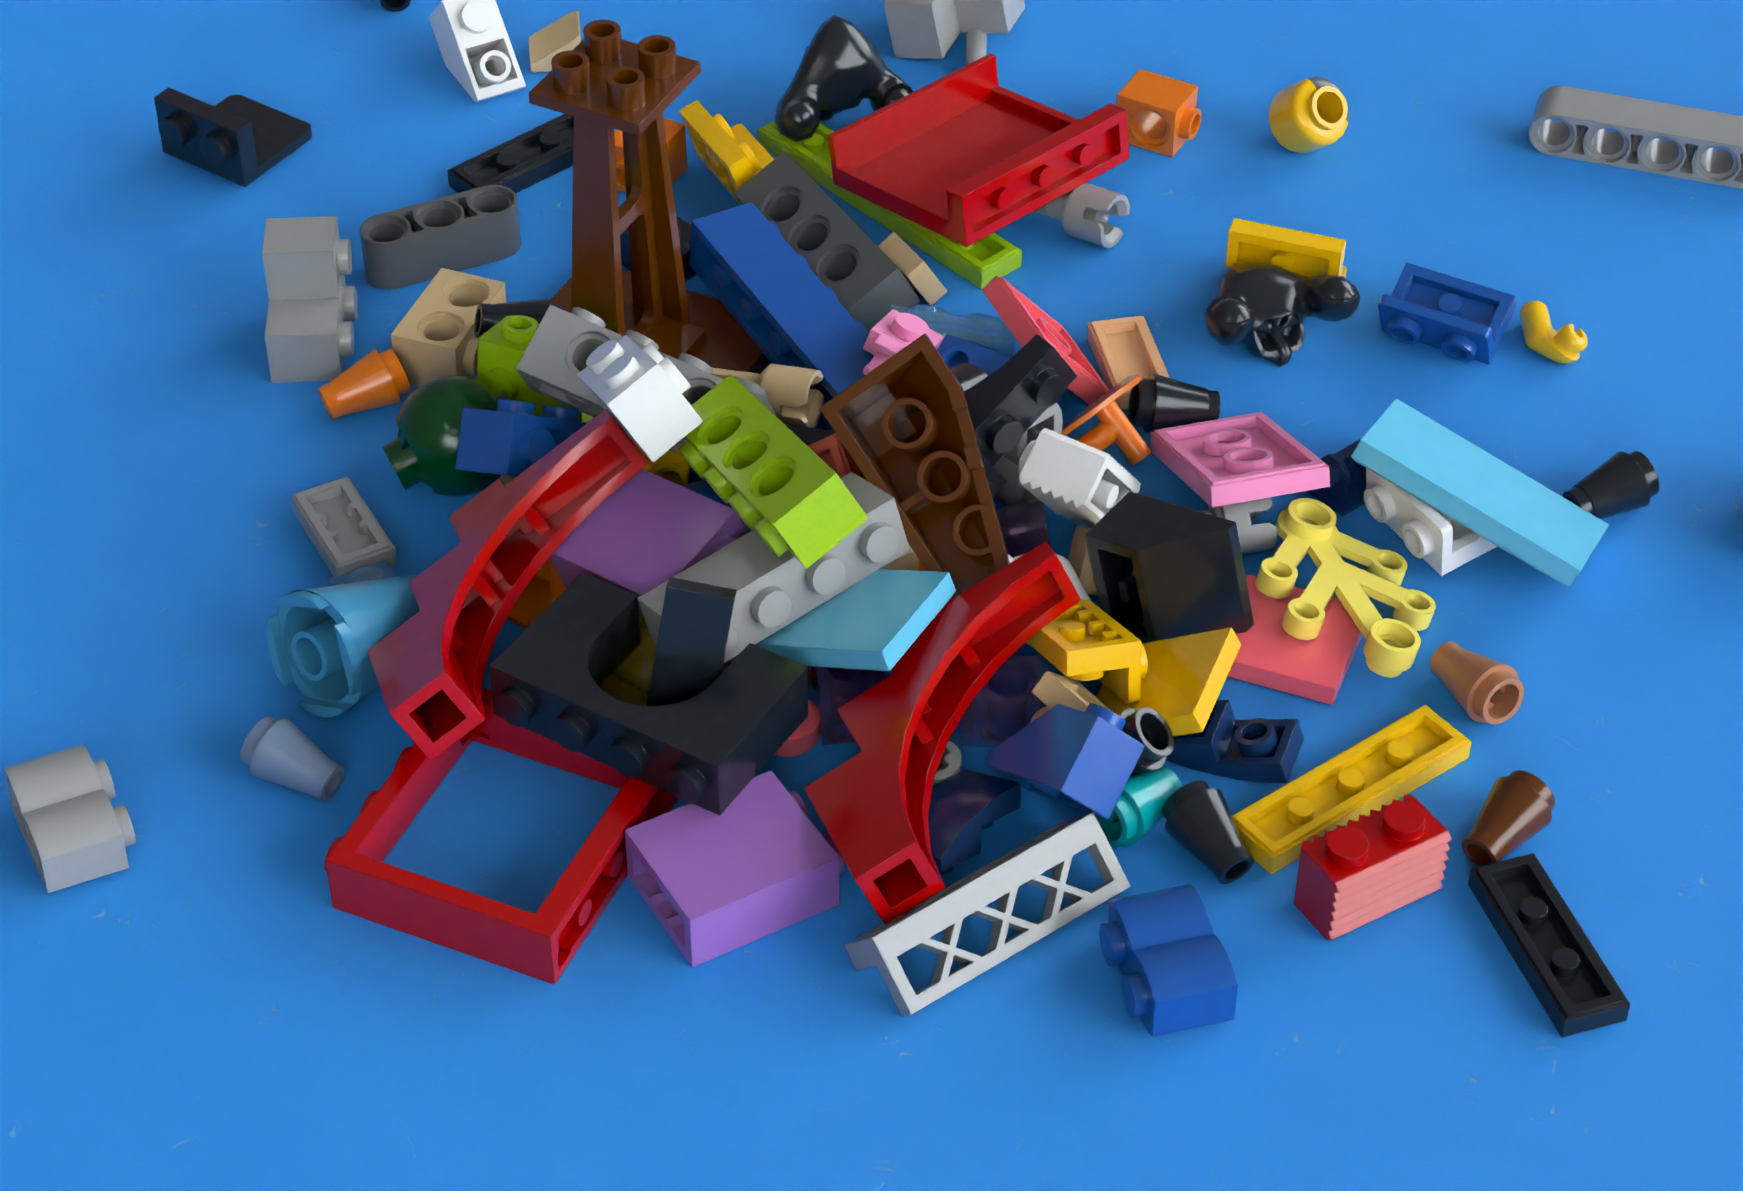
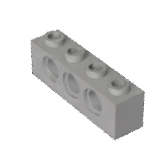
(566, 341)

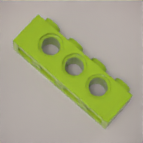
(769, 475)

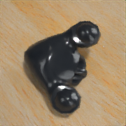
(835, 76)
(1268, 307)

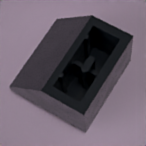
(1168, 570)

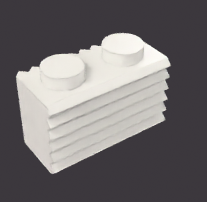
(1073, 477)

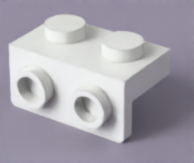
(1423, 529)

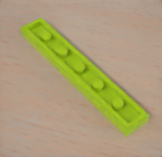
(975, 263)

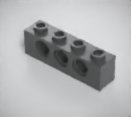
(829, 240)

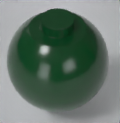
(431, 431)

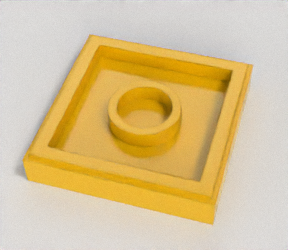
(1182, 679)

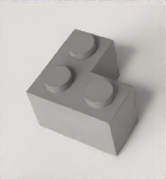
(931, 26)
(308, 299)

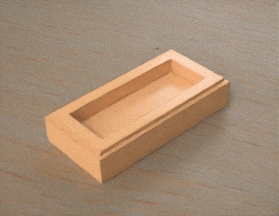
(1124, 349)

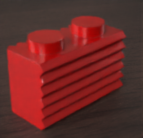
(1370, 867)

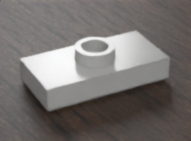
(342, 527)

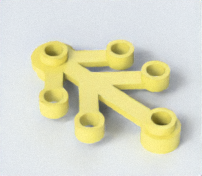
(1312, 530)

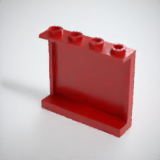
(973, 153)

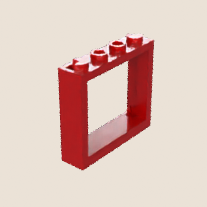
(462, 920)

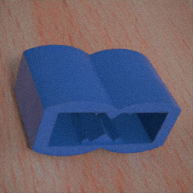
(1169, 960)

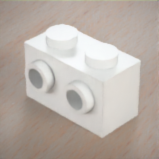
(641, 394)

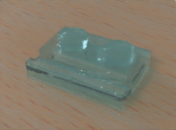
(975, 328)

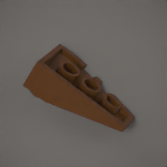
(918, 444)

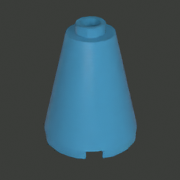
(325, 639)

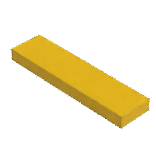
(1350, 785)

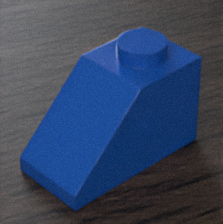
(1071, 757)

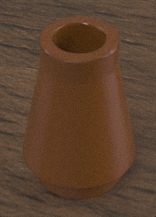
(1510, 816)

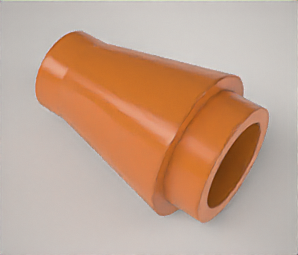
(366, 385)

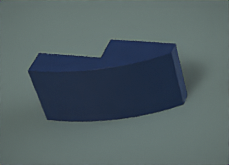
(1241, 748)
(962, 809)

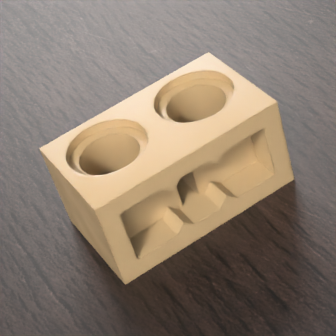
(438, 329)

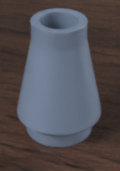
(288, 758)

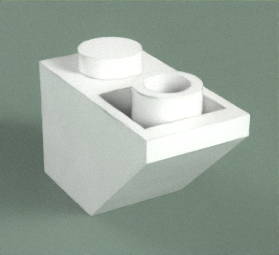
(476, 47)

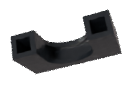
(692, 748)

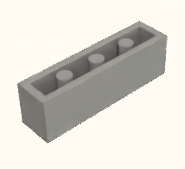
(780, 589)

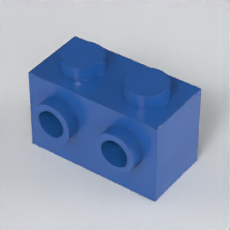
(511, 436)

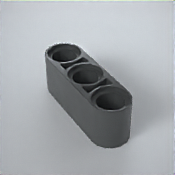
(438, 234)

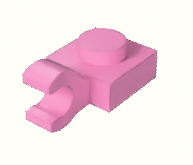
(895, 333)

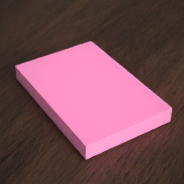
(1239, 459)

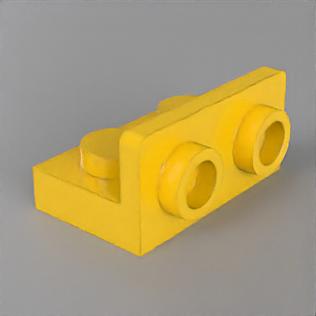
(727, 152)
(1284, 247)
(1094, 646)

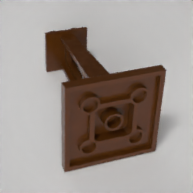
(627, 88)

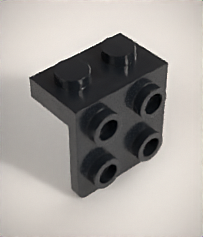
(231, 139)

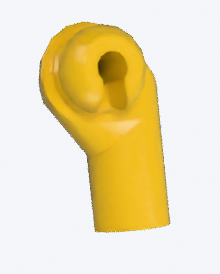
(1539, 336)

